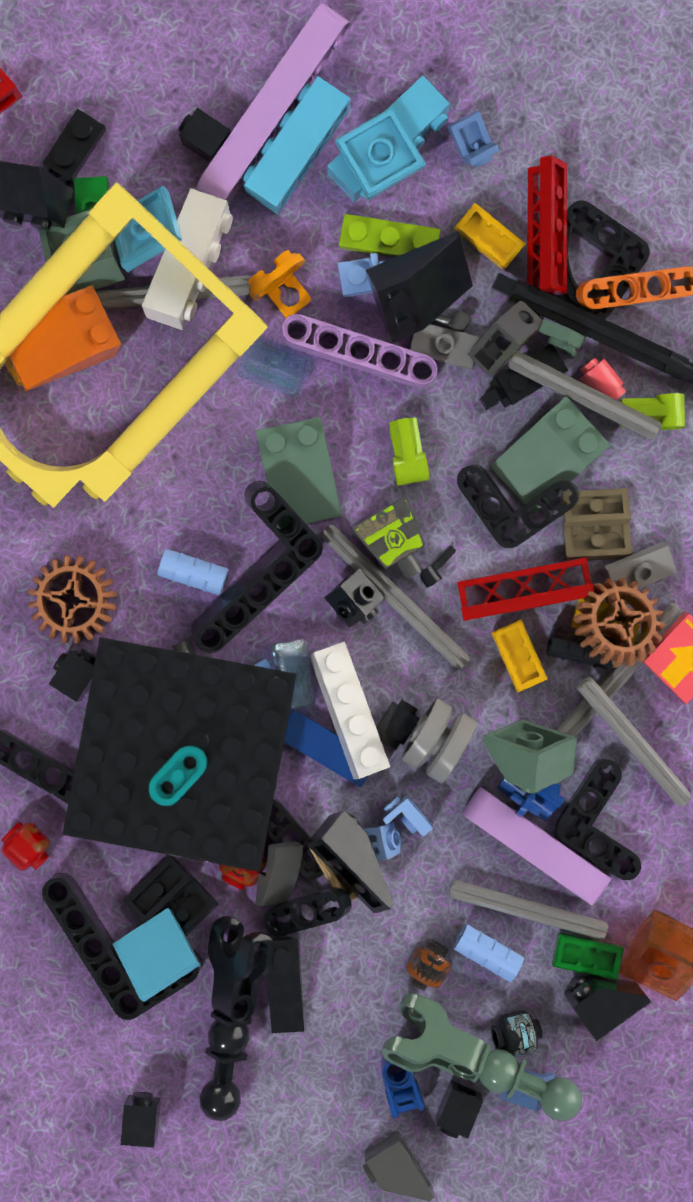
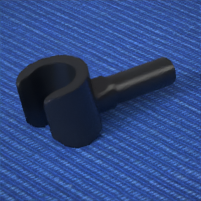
(430, 574)

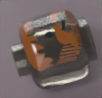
(428, 964)

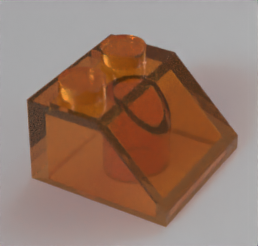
(661, 956)

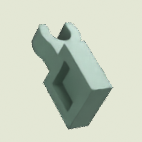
(562, 337)

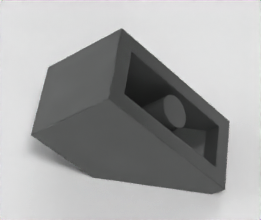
(397, 1169)

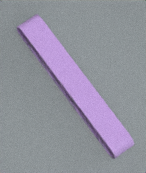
(274, 100)

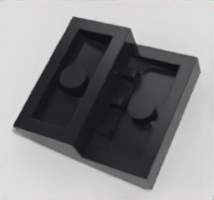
(175, 889)

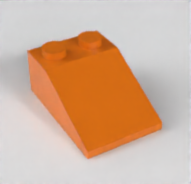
(66, 340)

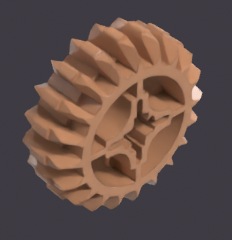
(75, 583)
(616, 609)

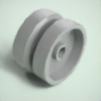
(443, 742)

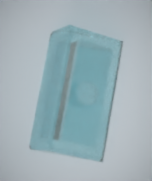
(274, 368)

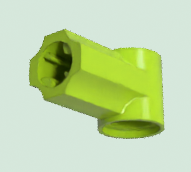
(665, 408)
(408, 461)

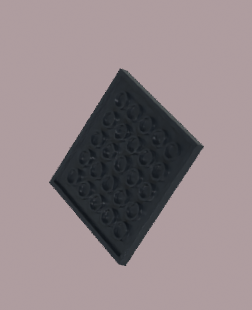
(147, 708)

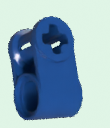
(401, 1090)

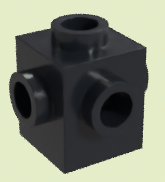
(355, 598)

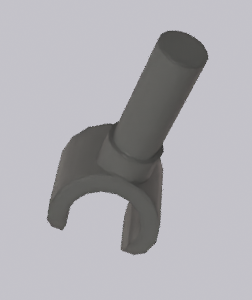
(459, 321)

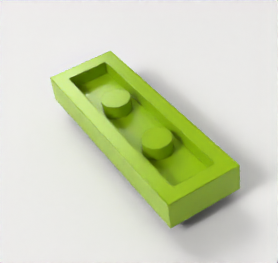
(383, 236)

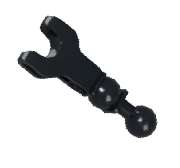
(233, 1004)

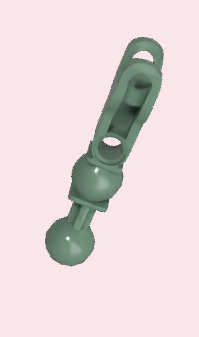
(471, 1059)

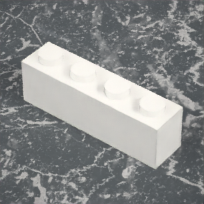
(174, 287)
(349, 711)

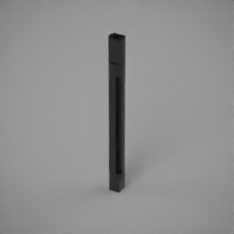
(595, 327)

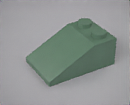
(550, 452)
(300, 469)

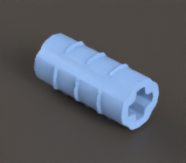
(192, 572)
(488, 953)

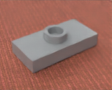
(445, 345)
(644, 566)

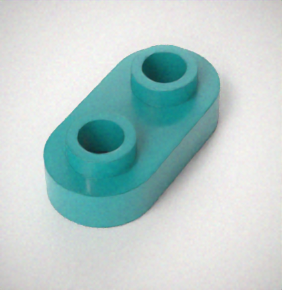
(178, 774)

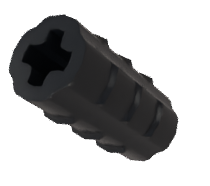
(567, 646)

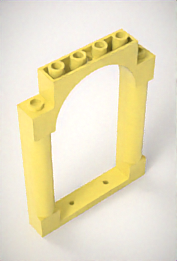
(48, 286)

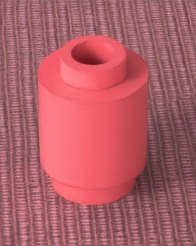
(602, 378)

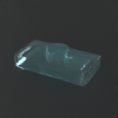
(294, 658)

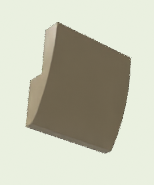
(597, 525)

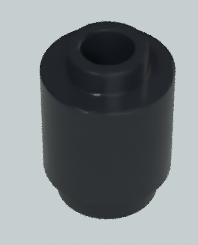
(397, 724)

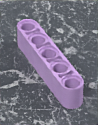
(347, 340)
(536, 846)

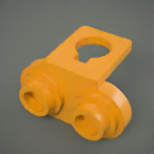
(269, 283)

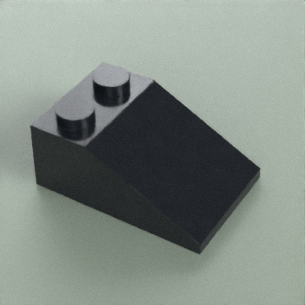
(419, 285)

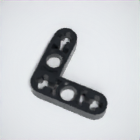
(507, 515)
(587, 831)

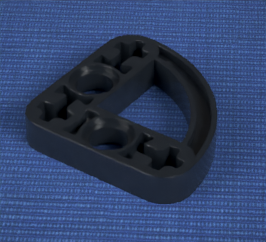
(615, 250)

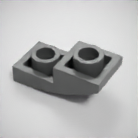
(280, 875)

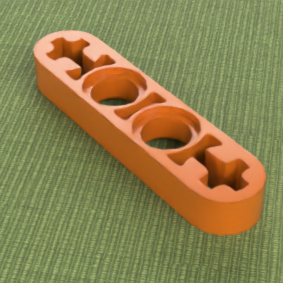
(638, 286)

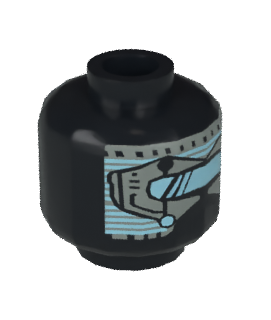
(516, 1033)

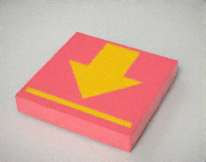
(674, 658)

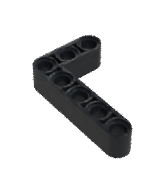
(260, 573)
(97, 962)

